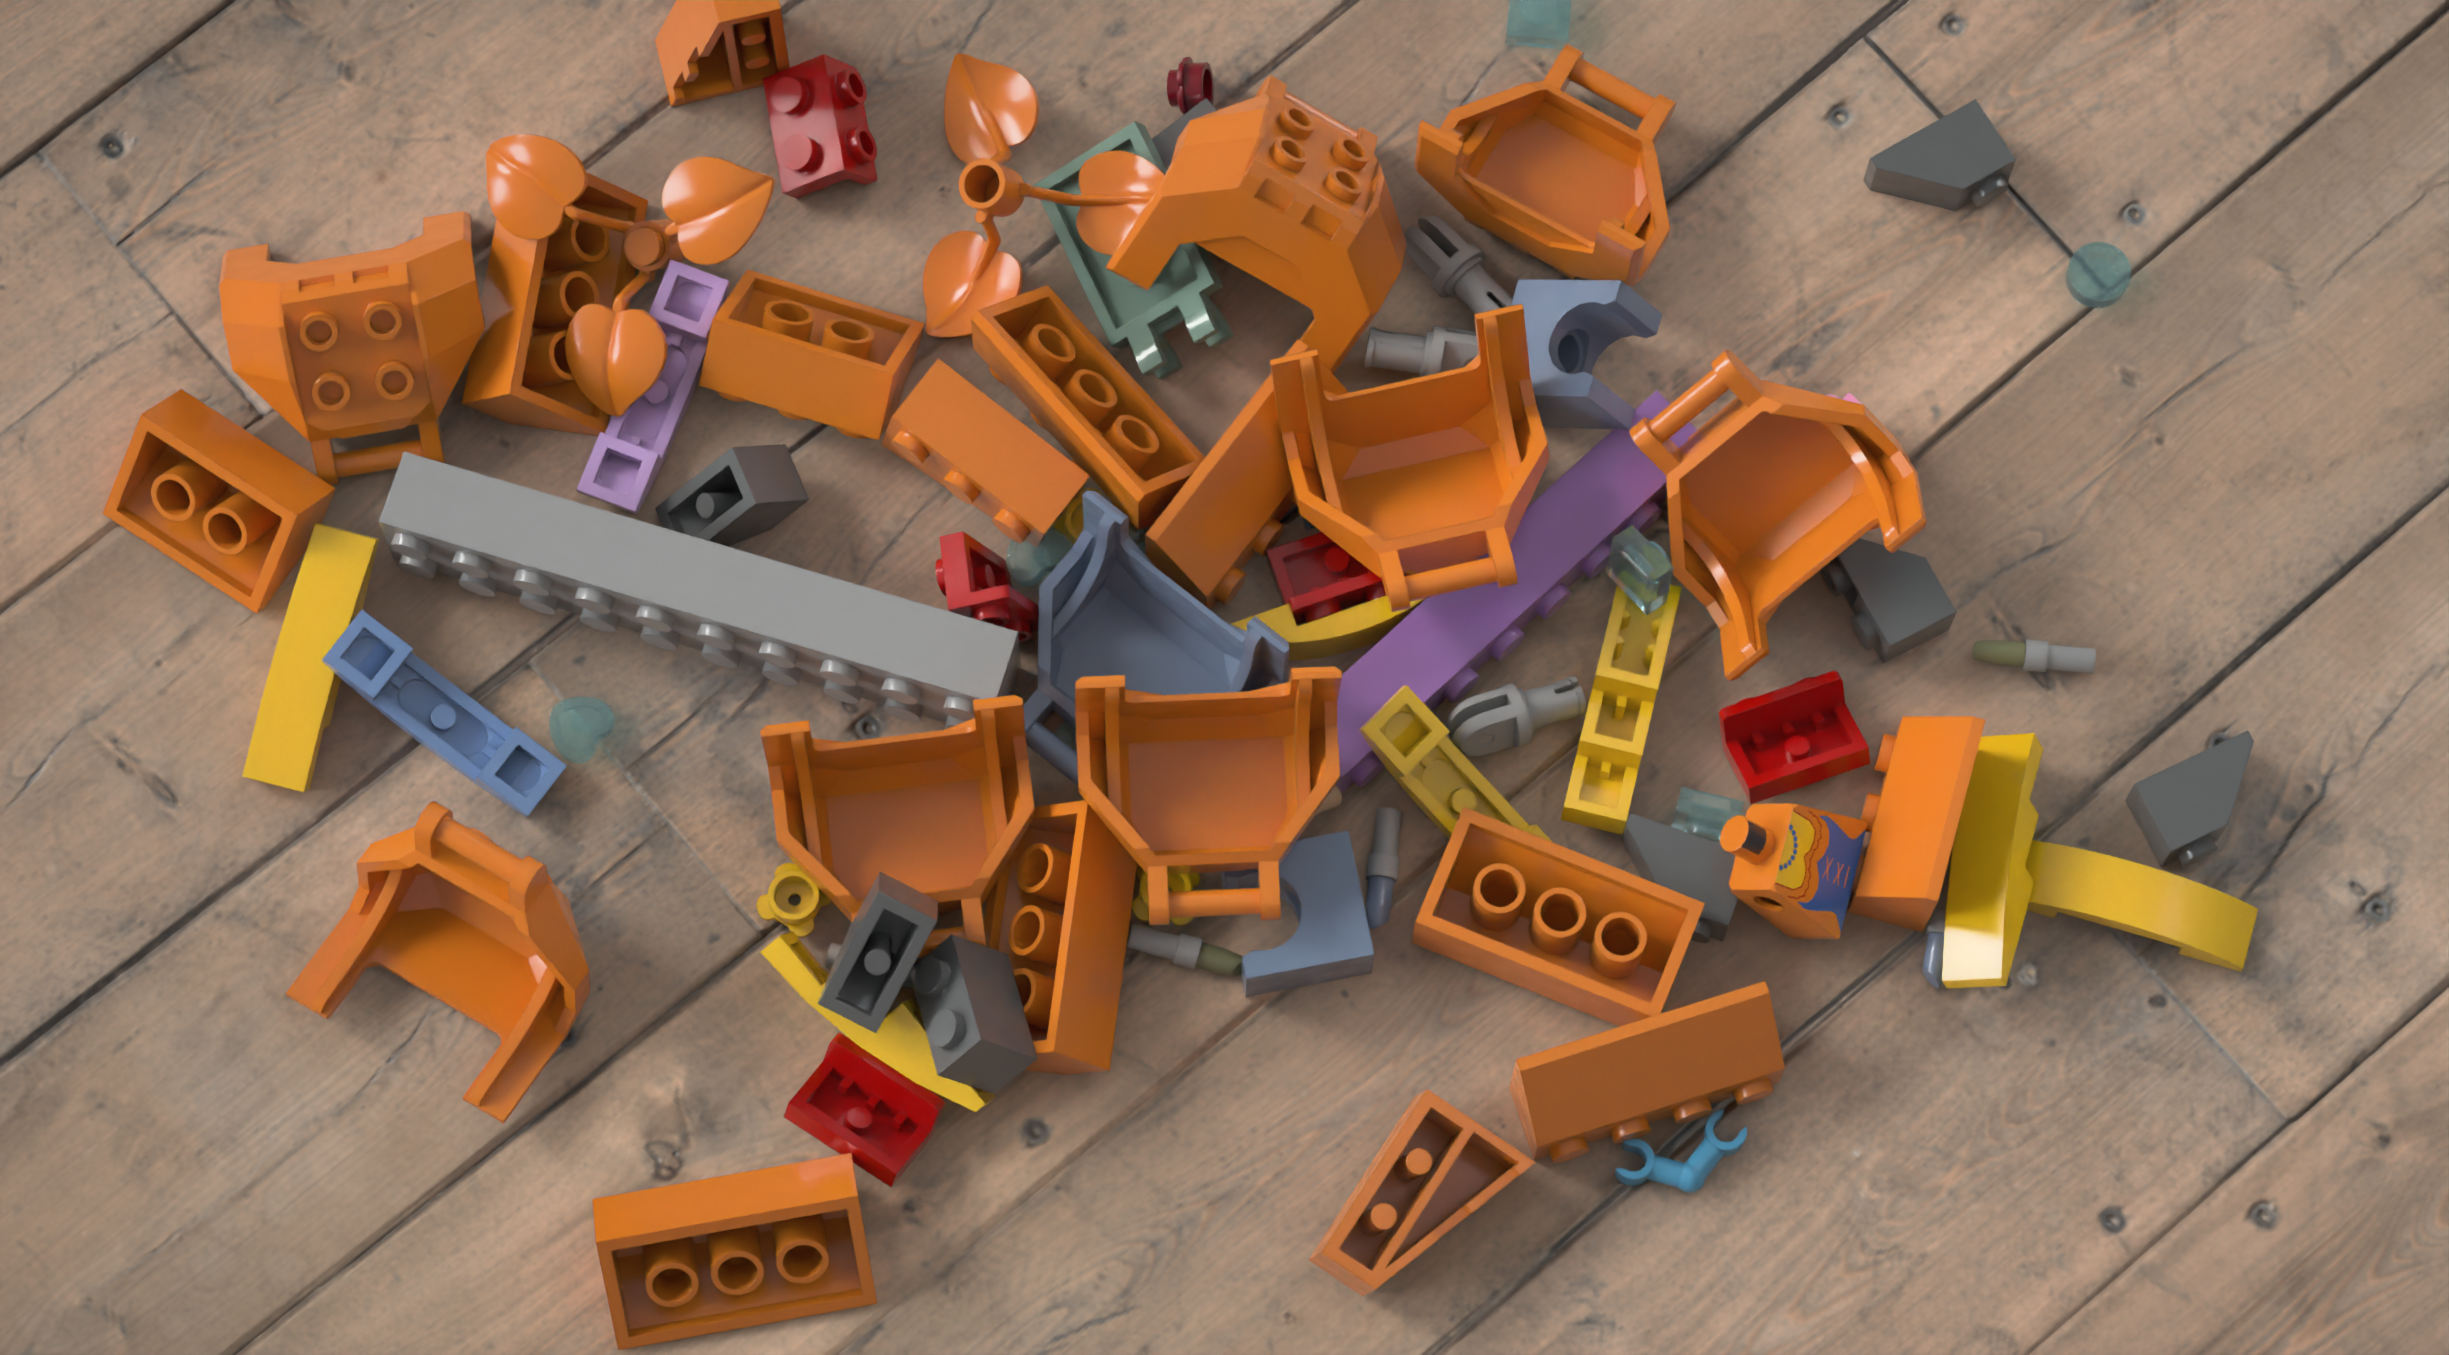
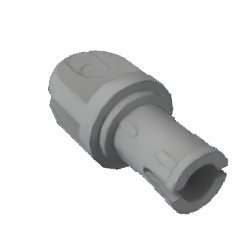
(1454, 265)
(1436, 353)
(1511, 715)

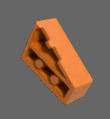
(720, 47)
(984, 455)
(1415, 1191)

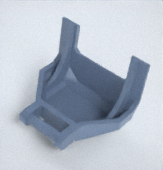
(1120, 615)

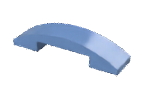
(442, 715)

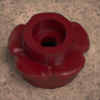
(1190, 84)

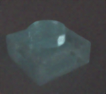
(1538, 23)
(1640, 569)
(1704, 813)

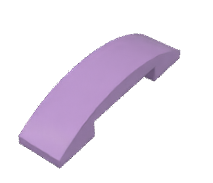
(638, 442)

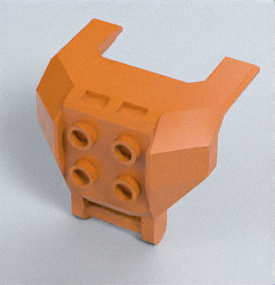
(1558, 171)
(1283, 201)
(357, 340)
(1422, 466)
(1772, 495)
(1209, 781)
(915, 806)
(471, 932)

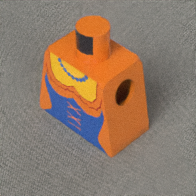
(1795, 866)

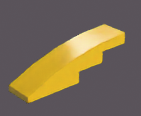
(299, 685)
(1619, 713)
(1988, 862)
(900, 1038)

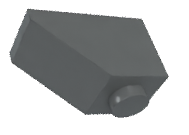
(1946, 162)
(736, 496)
(2191, 802)
(1685, 866)
(879, 952)

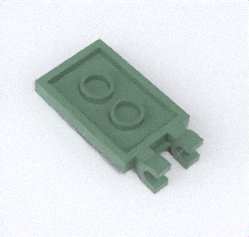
(1123, 308)

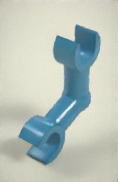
(1685, 1176)

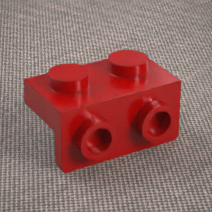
(820, 126)
(1320, 578)
(981, 586)
(1792, 737)
(866, 1110)

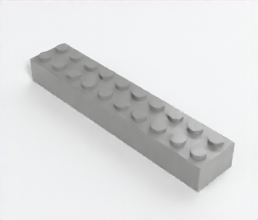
(694, 594)

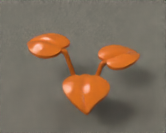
(984, 115)
(712, 217)

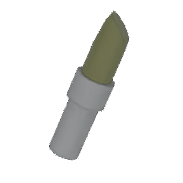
(2035, 655)
(1184, 950)

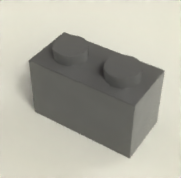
(973, 1014)

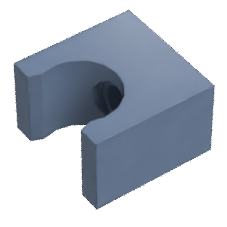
(1566, 333)
(1333, 928)

